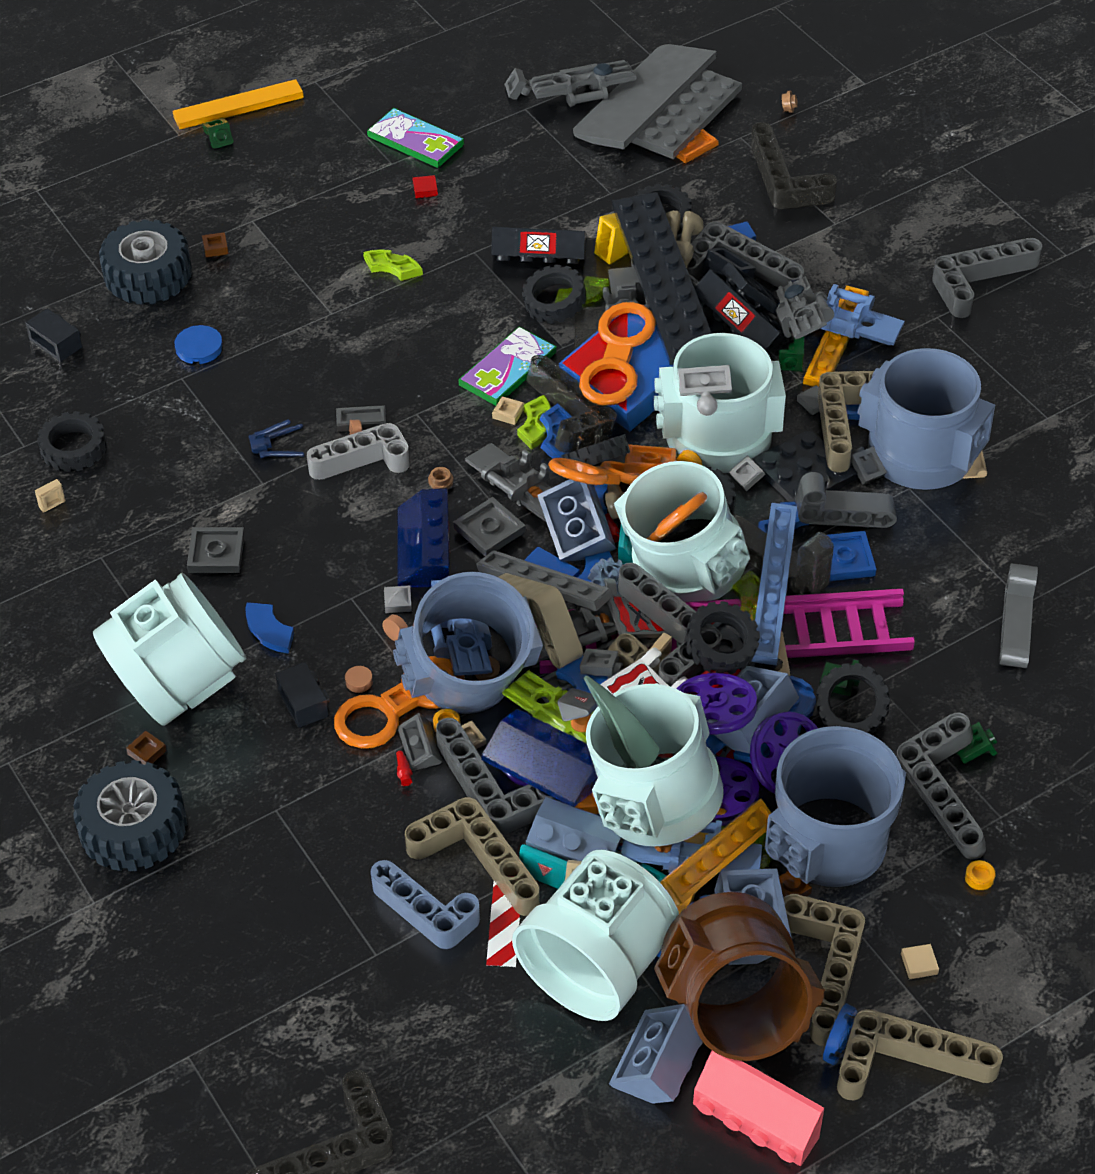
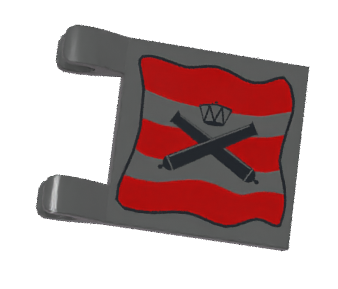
(628, 617)

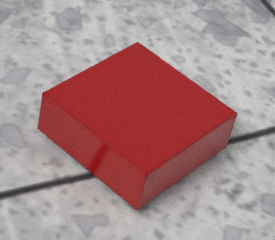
(425, 186)

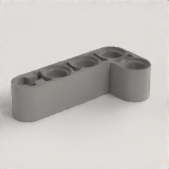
(359, 450)

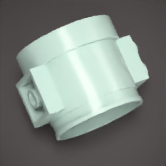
(742, 418)
(690, 568)
(169, 647)
(664, 800)
(596, 934)

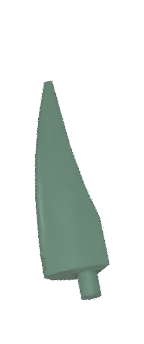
(627, 733)

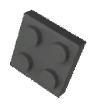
(489, 526)
(215, 550)

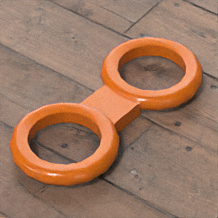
(617, 353)
(607, 473)
(677, 517)
(392, 703)

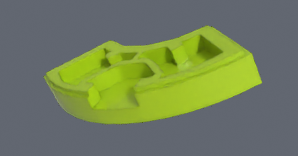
(385, 261)
(533, 430)

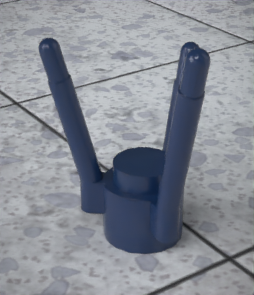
(261, 441)

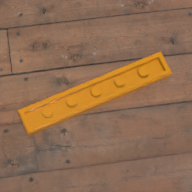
(238, 104)
(830, 347)
(717, 853)

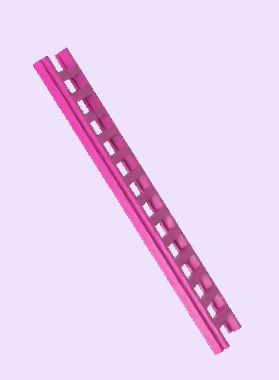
(824, 604)

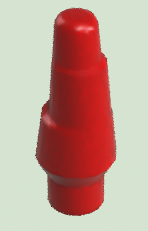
(615, 531)
(403, 769)

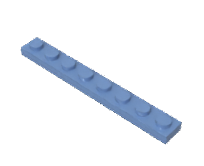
(774, 581)

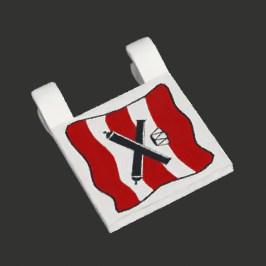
(638, 674)

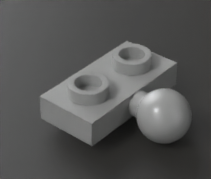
(705, 382)

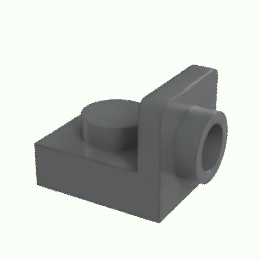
(867, 464)
(600, 663)

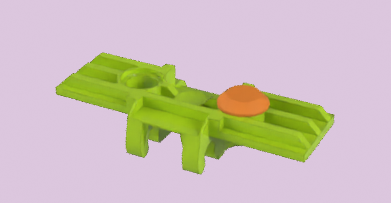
(532, 687)

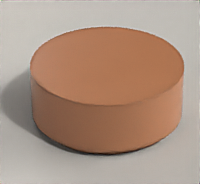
(355, 426)
(393, 625)
(358, 679)

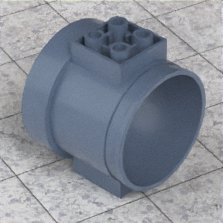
(926, 417)
(476, 598)
(844, 767)

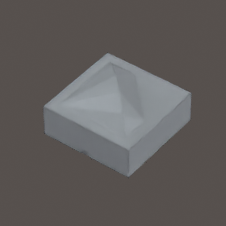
(747, 473)
(397, 599)

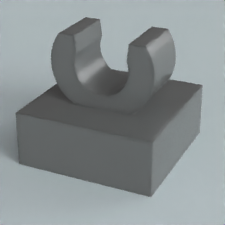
(517, 84)

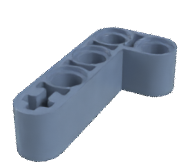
(391, 883)

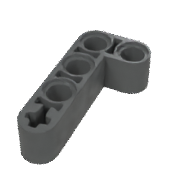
(841, 507)
(1017, 615)

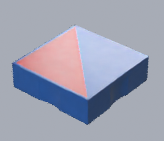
(645, 360)

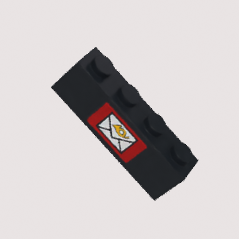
(538, 243)
(738, 312)

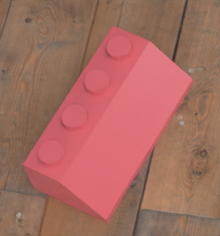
(759, 1107)

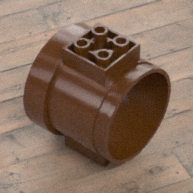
(717, 933)

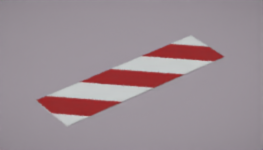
(503, 923)

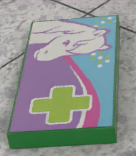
(415, 137)
(505, 366)

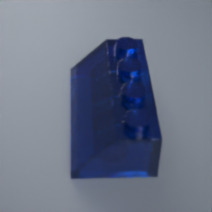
(423, 538)
(542, 757)

